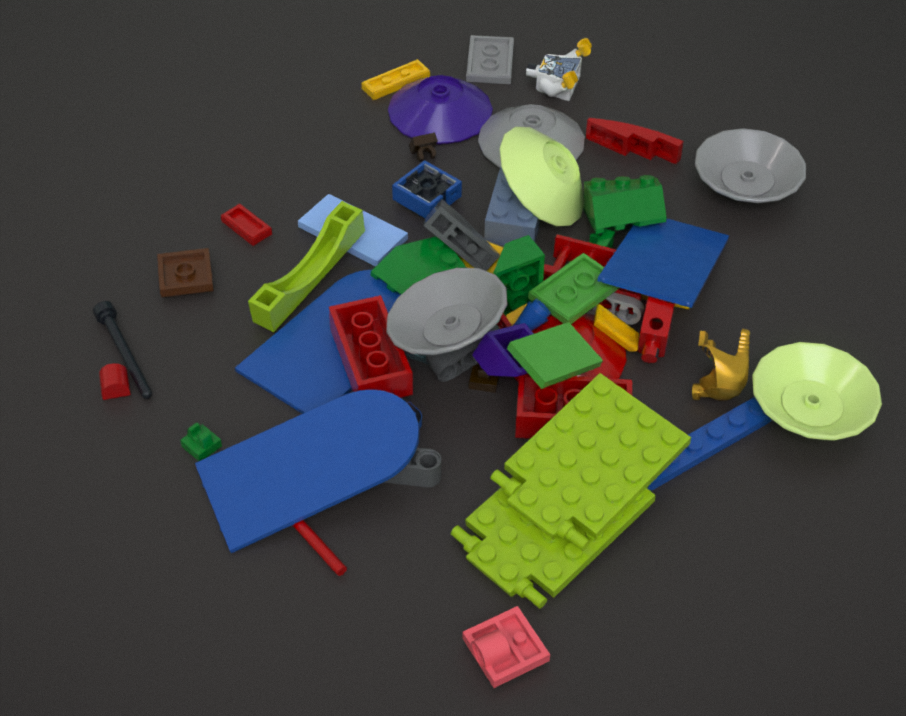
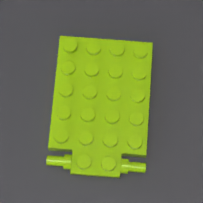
(590, 462)
(520, 552)

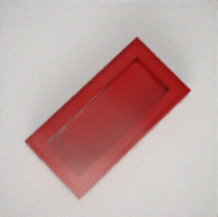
(246, 224)

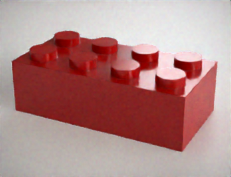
(366, 348)
(540, 405)

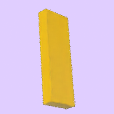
(394, 79)

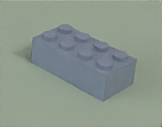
(507, 216)

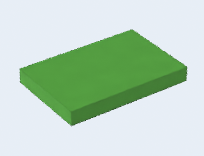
(573, 289)
(554, 355)

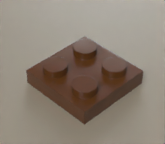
(185, 272)

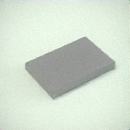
(490, 59)

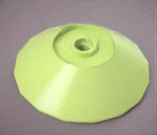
(542, 175)
(816, 391)

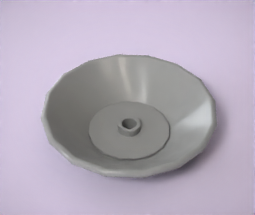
(541, 118)
(750, 165)
(446, 311)

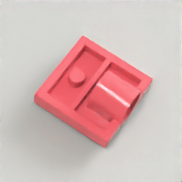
(506, 646)

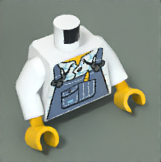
(560, 73)

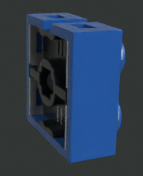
(425, 187)

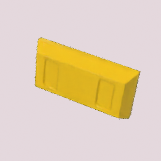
(616, 329)

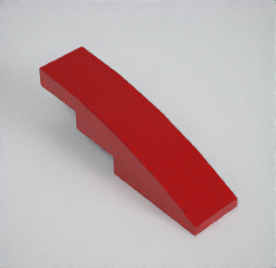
(627, 137)

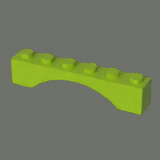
(280, 298)

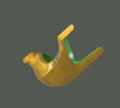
(729, 371)

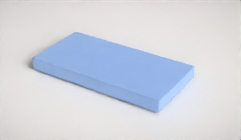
(373, 244)

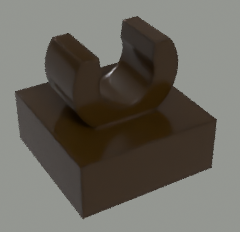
(423, 143)
(481, 381)

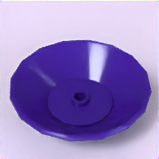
(441, 106)

